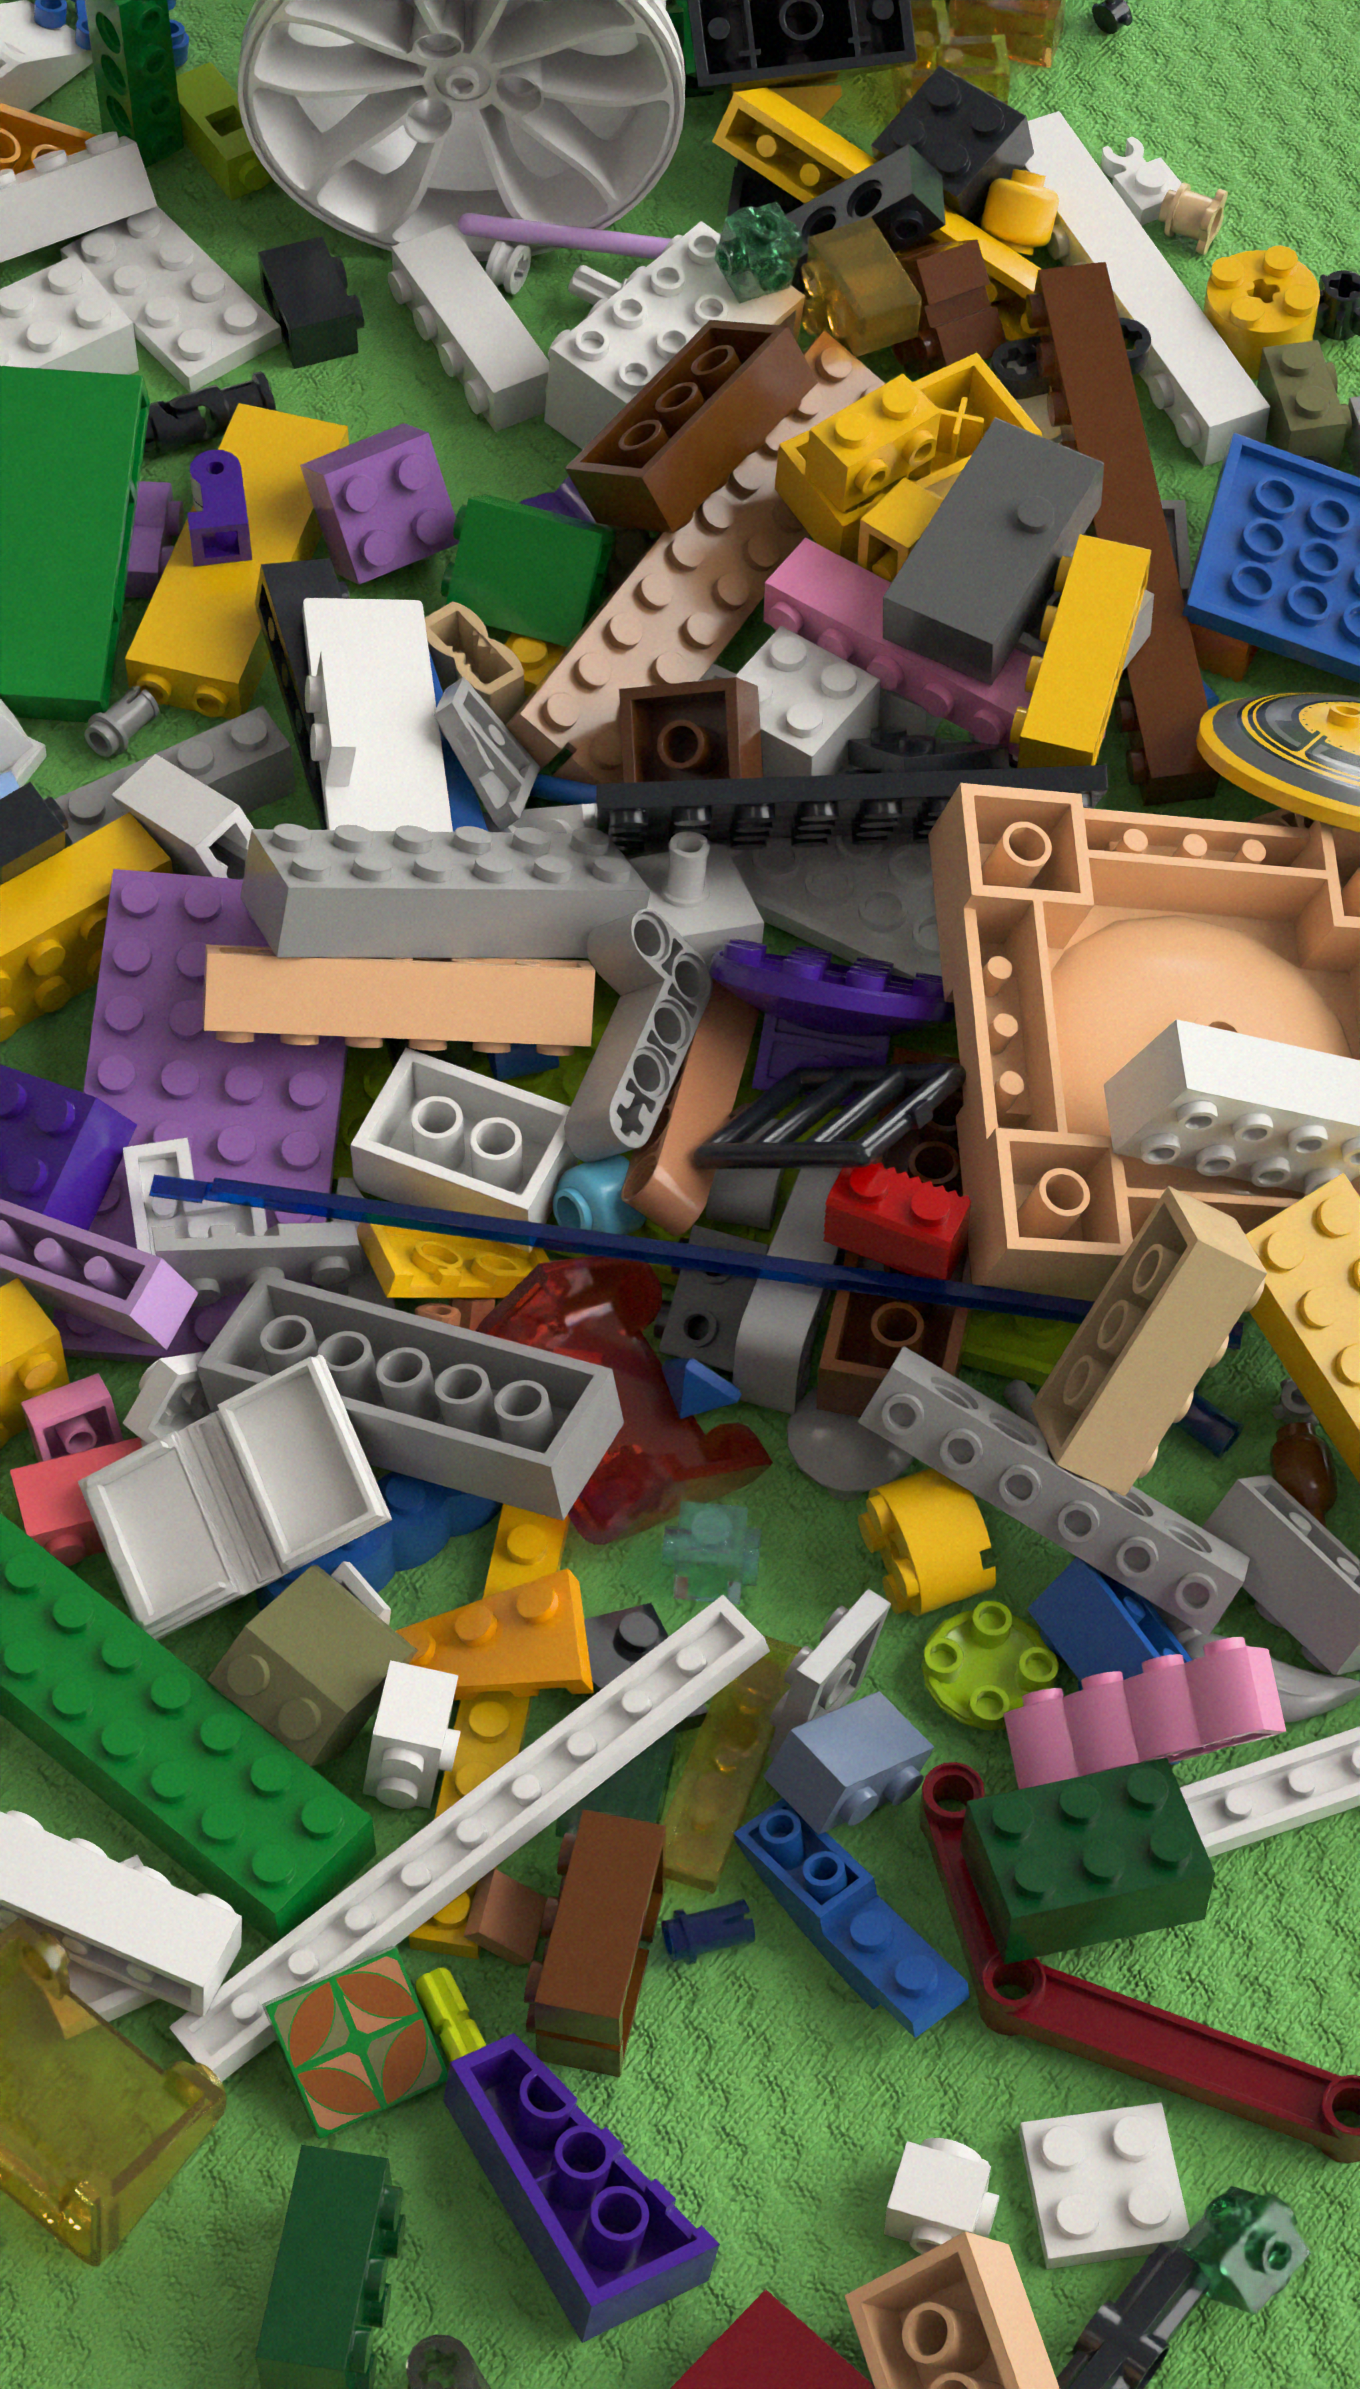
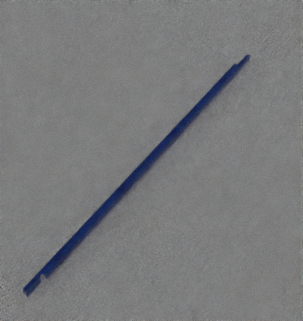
(631, 1248)

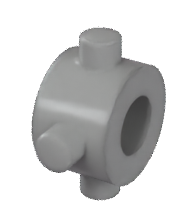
(1293, 1405)

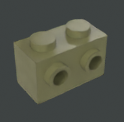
(1303, 401)

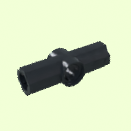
(1132, 2336)

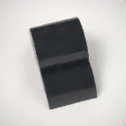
(797, 41)

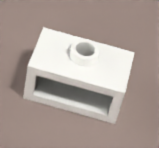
(411, 1736)

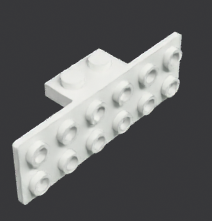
(374, 714)

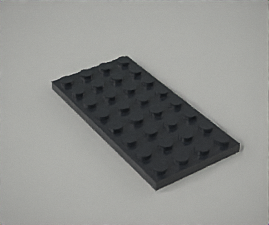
(811, 806)

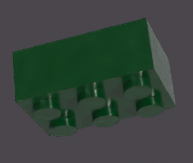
(1086, 1860)
(331, 2273)

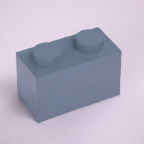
(849, 1763)

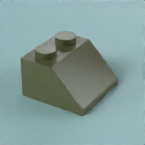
(311, 1666)

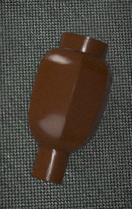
(1305, 1468)

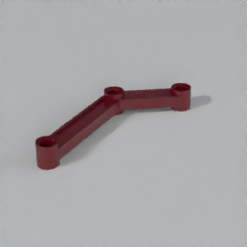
(1123, 2030)

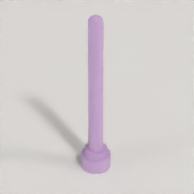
(562, 236)

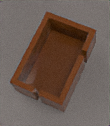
(591, 1961)

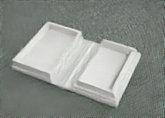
(235, 1499)

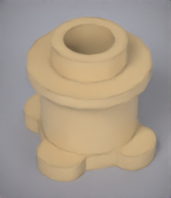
(1193, 215)

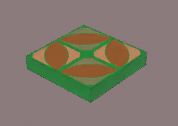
(355, 2042)

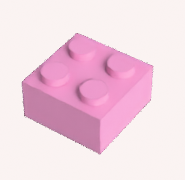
(72, 1419)

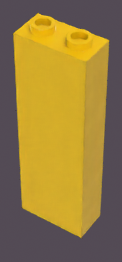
(202, 629)

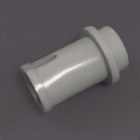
(111, 730)

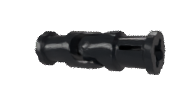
(180, 420)

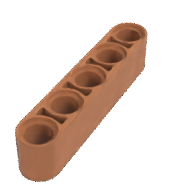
(662, 1174)

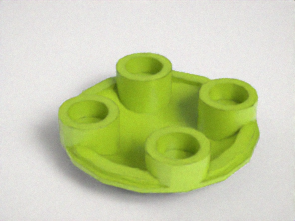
(985, 1664)

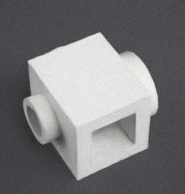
(940, 2194)

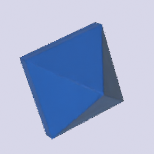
(697, 1387)

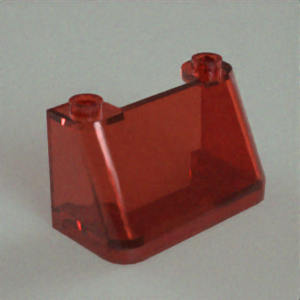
(597, 1315)

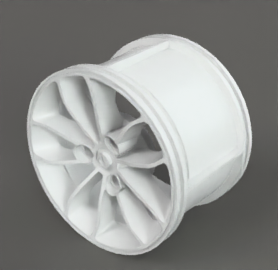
(459, 107)

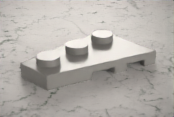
(233, 1261)

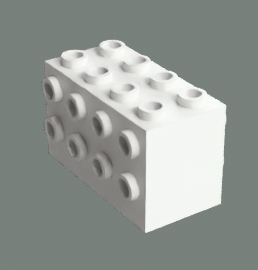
(643, 327)

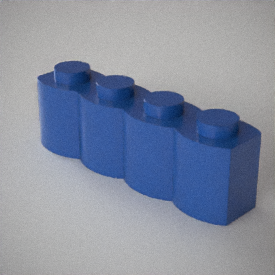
(420, 1527)

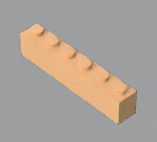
(399, 998)

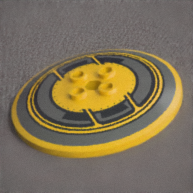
(1290, 751)

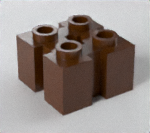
(954, 307)

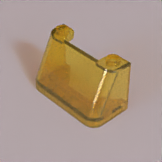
(83, 2111)

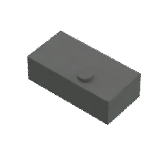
(992, 551)

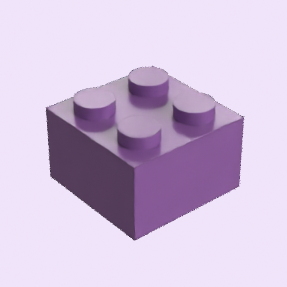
(381, 503)

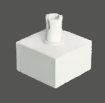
(700, 893)

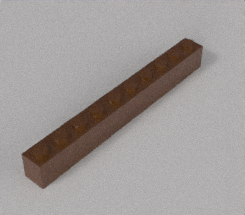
(1102, 419)

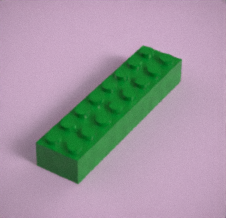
(169, 1748)

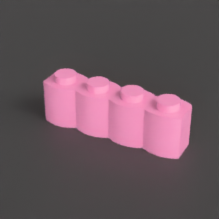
(1163, 1713)

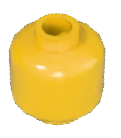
(1020, 211)

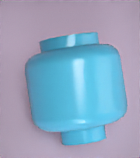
(592, 1200)

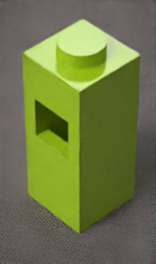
(216, 132)

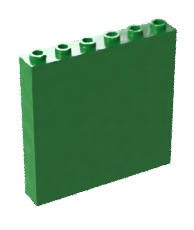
(65, 534)

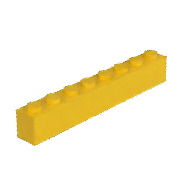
(812, 159)

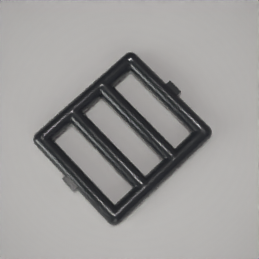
(829, 1144)

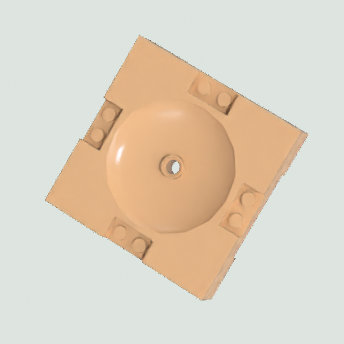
(1070, 953)

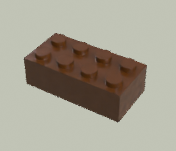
(692, 426)

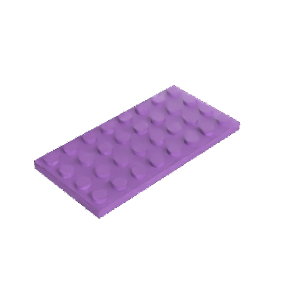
(247, 1107)

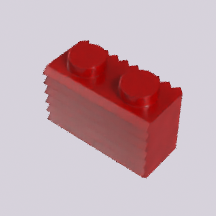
(897, 1220)

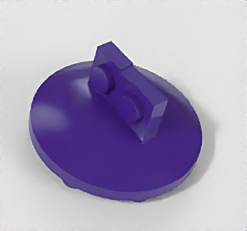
(826, 1009)

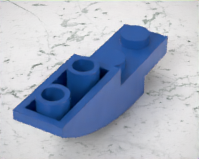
(848, 1922)

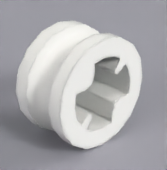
(509, 265)

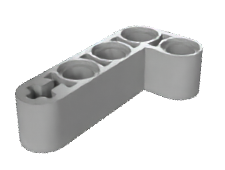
(659, 1008)
(784, 1317)

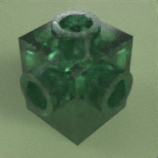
(758, 251)
(1246, 2248)

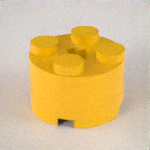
(1261, 302)
(928, 1541)

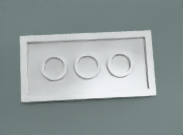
(176, 297)

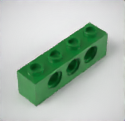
(136, 74)

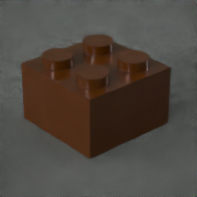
(691, 731)

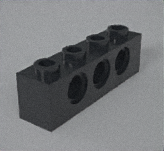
(897, 192)

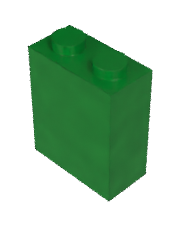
(528, 568)

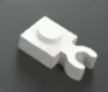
(1139, 182)

